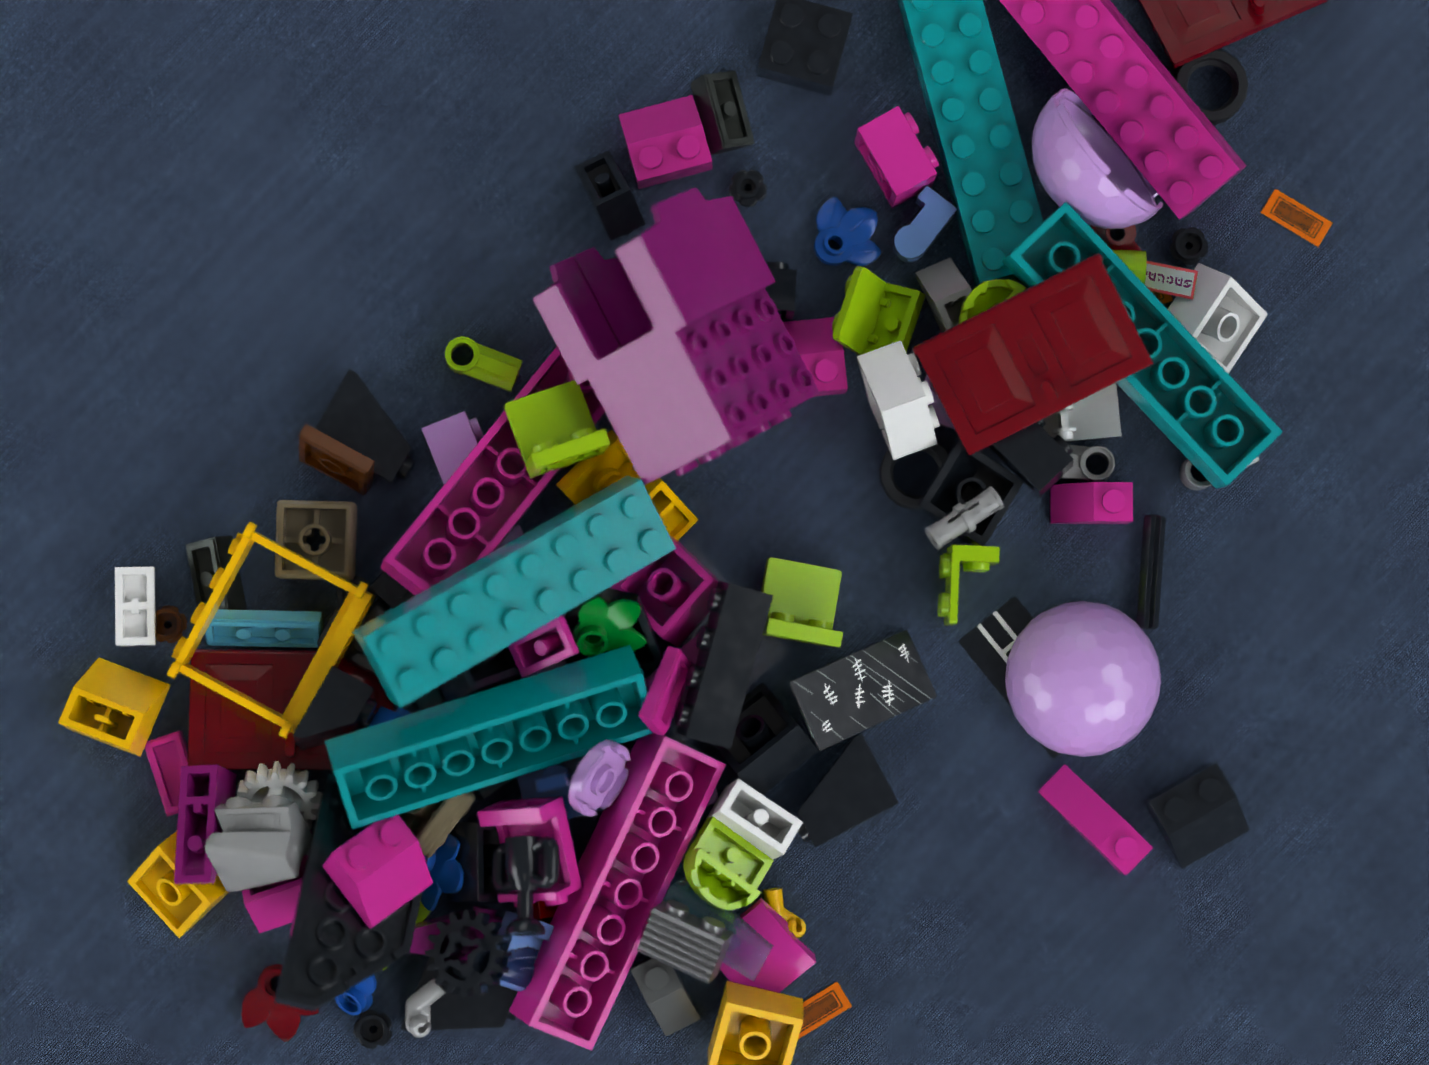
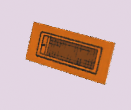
(1296, 217)
(823, 1008)

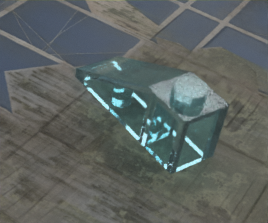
(747, 947)

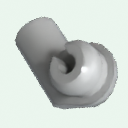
(419, 1008)

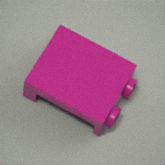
(537, 818)

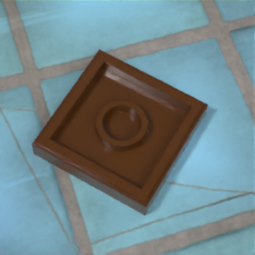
(336, 460)

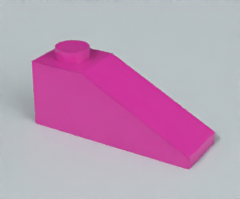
(1095, 820)

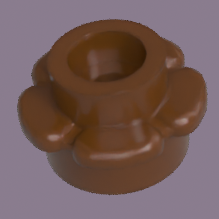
(178, 621)

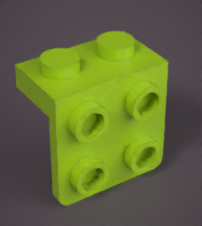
(875, 313)

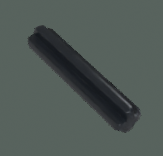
(1151, 571)

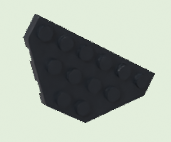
(328, 940)

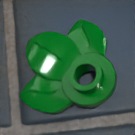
(607, 626)

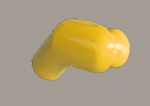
(774, 898)

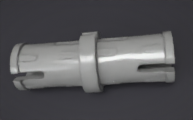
(964, 518)

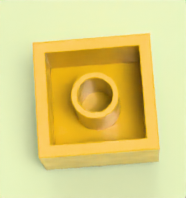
(755, 1027)

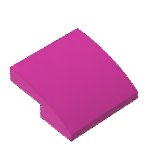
(787, 958)

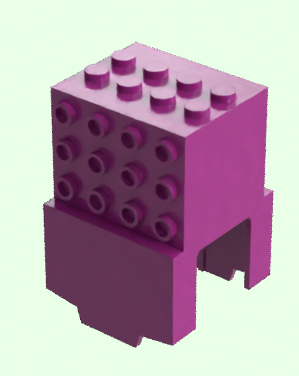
(678, 336)

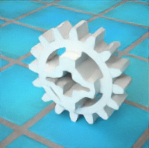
(285, 784)

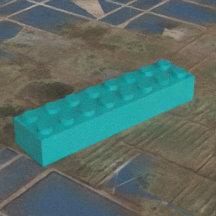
(973, 130)
(1185, 387)
(514, 590)
(488, 736)

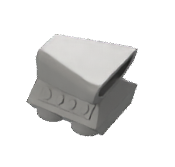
(258, 842)

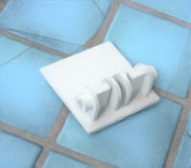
(1088, 418)

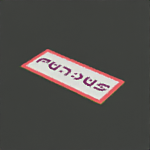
(1170, 279)

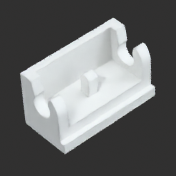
(135, 606)

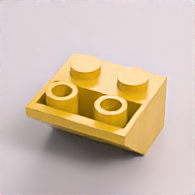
(115, 706)

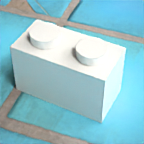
(756, 818)

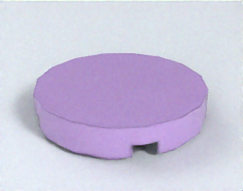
(599, 777)

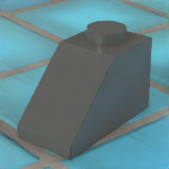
(665, 995)

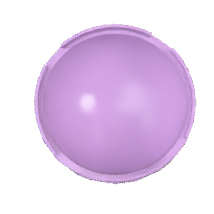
(1087, 167)
(1083, 678)

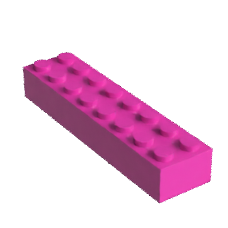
(1132, 97)
(479, 499)
(622, 881)

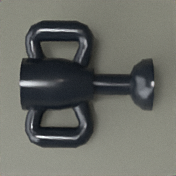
(530, 865)

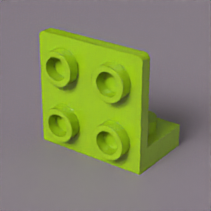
(554, 429)
(973, 560)
(802, 602)

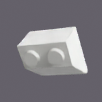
(1219, 315)

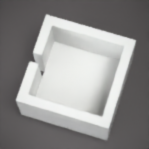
(899, 399)

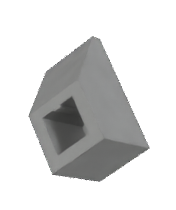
(944, 292)

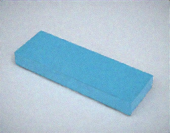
(265, 628)

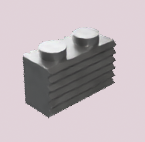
(685, 940)

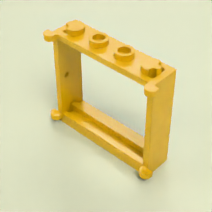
(328, 655)

